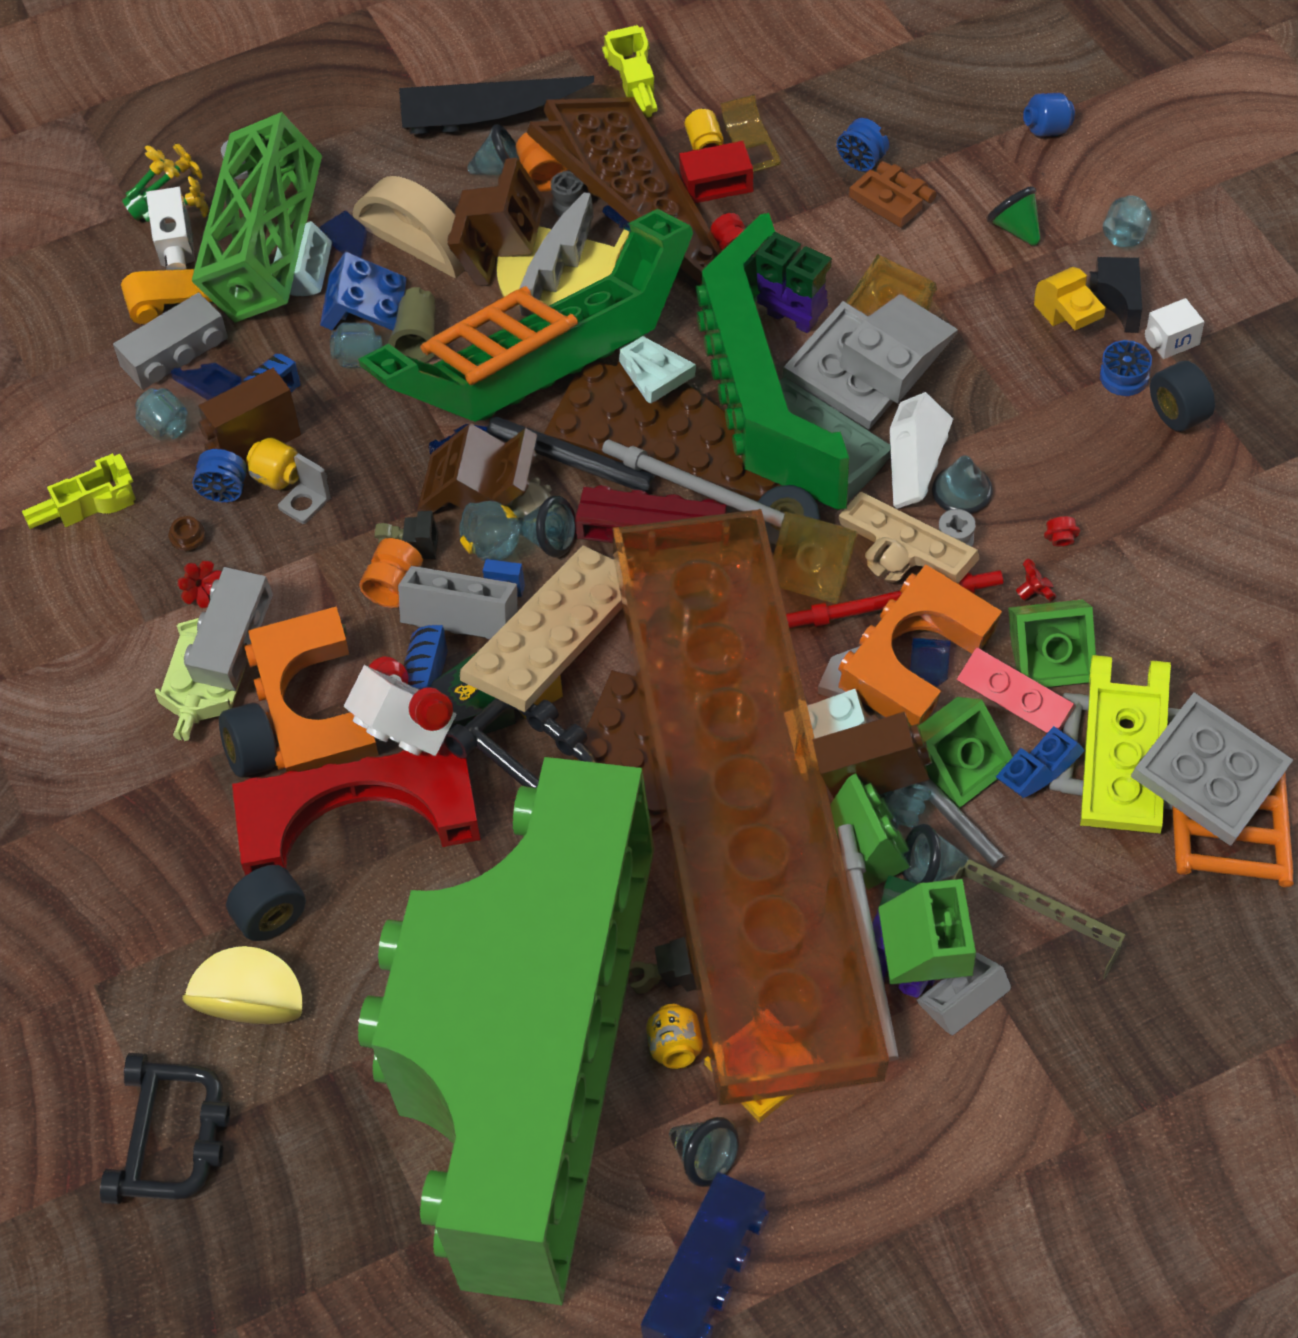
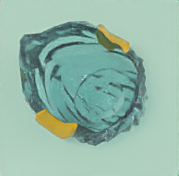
(489, 530)

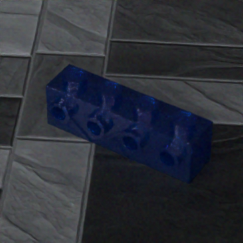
(706, 1261)

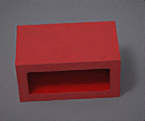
(716, 172)

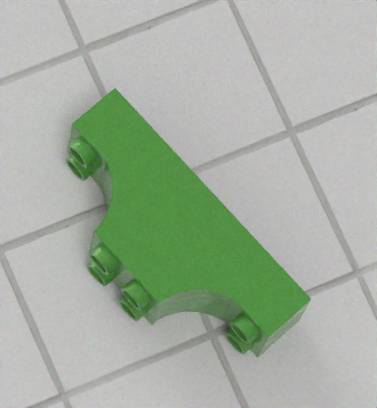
(511, 1022)

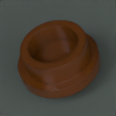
(186, 533)

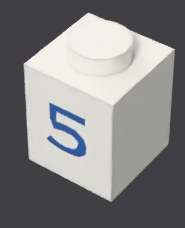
(1174, 328)

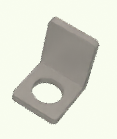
(312, 485)

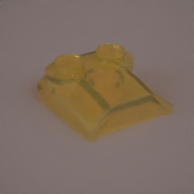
(887, 280)
(813, 557)

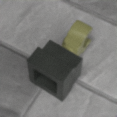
(418, 531)
(672, 966)

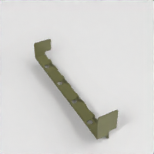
(1047, 911)

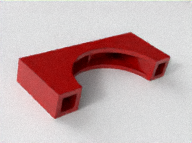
(279, 807)

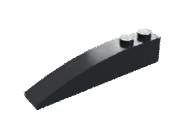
(479, 102)

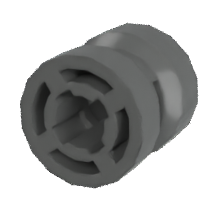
(565, 190)

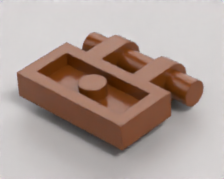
(886, 197)

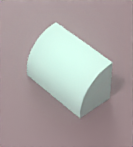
(311, 261)

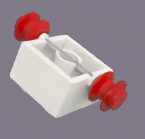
(397, 710)

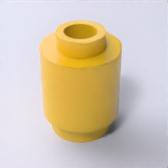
(703, 129)

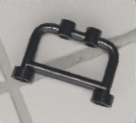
(541, 717)
(206, 1151)

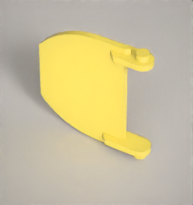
(595, 264)

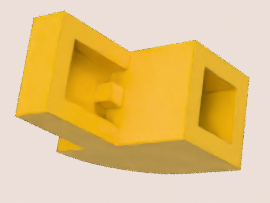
(1068, 299)

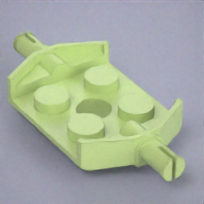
(188, 698)

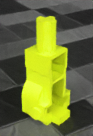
(634, 72)
(85, 495)

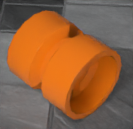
(537, 162)
(387, 570)

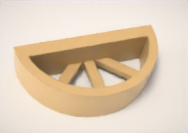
(410, 220)

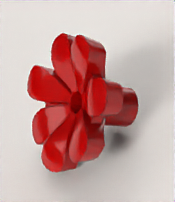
(198, 583)
(1035, 583)

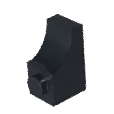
(1119, 289)

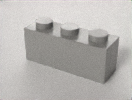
(170, 340)
(456, 601)
(235, 606)

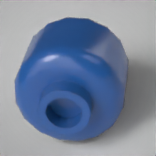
(1049, 114)

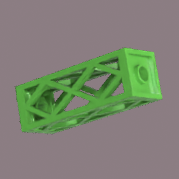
(274, 158)

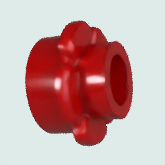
(1062, 531)

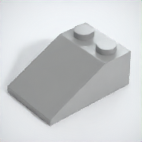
(895, 346)

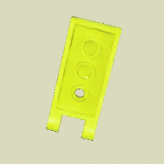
(1113, 752)

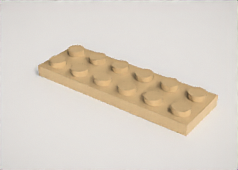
(547, 631)

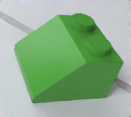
(1053, 641)
(964, 749)

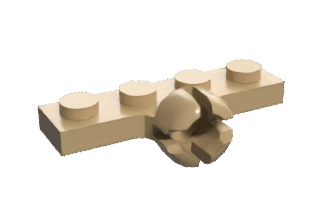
(905, 541)

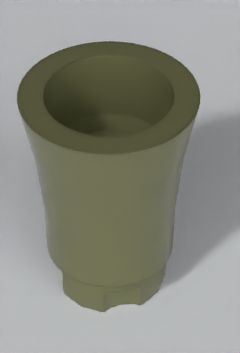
(414, 323)

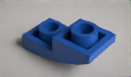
(1048, 760)

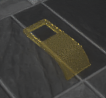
(745, 125)

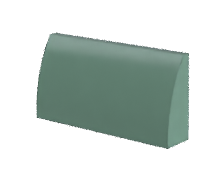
(865, 450)

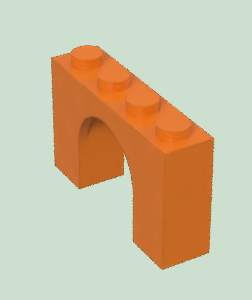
(928, 604)
(280, 653)

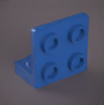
(362, 290)

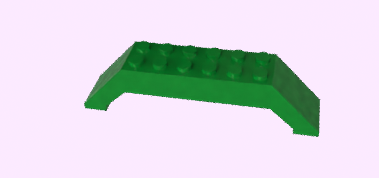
(608, 317)
(766, 433)

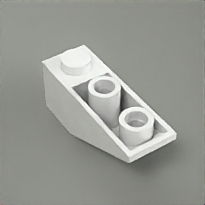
(916, 444)

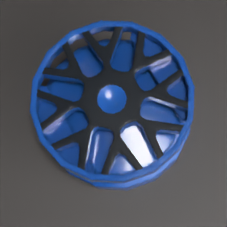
(863, 143)
(1137, 369)
(221, 473)

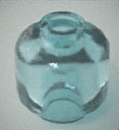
(1127, 221)
(353, 342)
(161, 414)

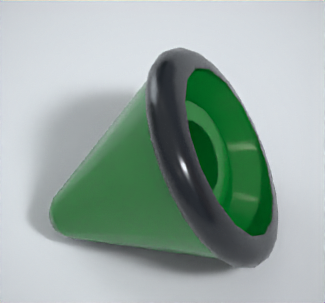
(1018, 216)

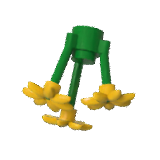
(136, 197)

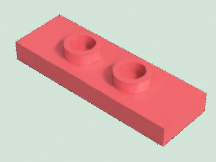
(1015, 692)

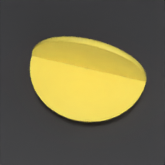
(245, 987)

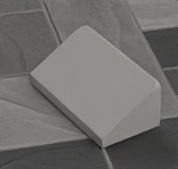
(961, 999)

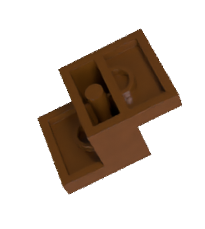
(496, 221)
(477, 469)

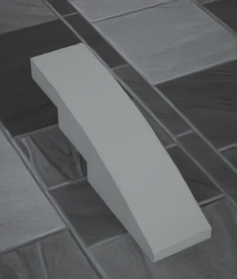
(559, 249)

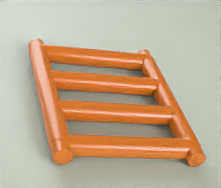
(501, 356)
(1279, 836)

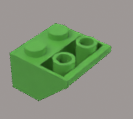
(873, 830)
(928, 933)

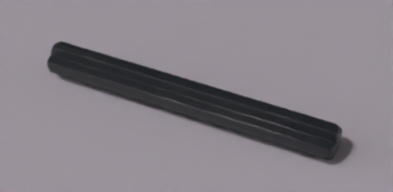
(575, 456)

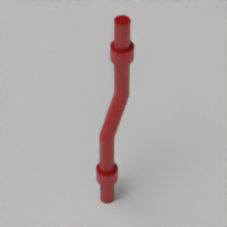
(821, 614)

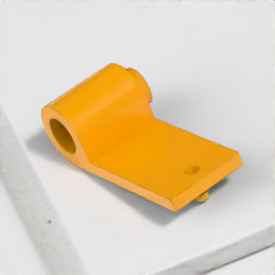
(149, 291)

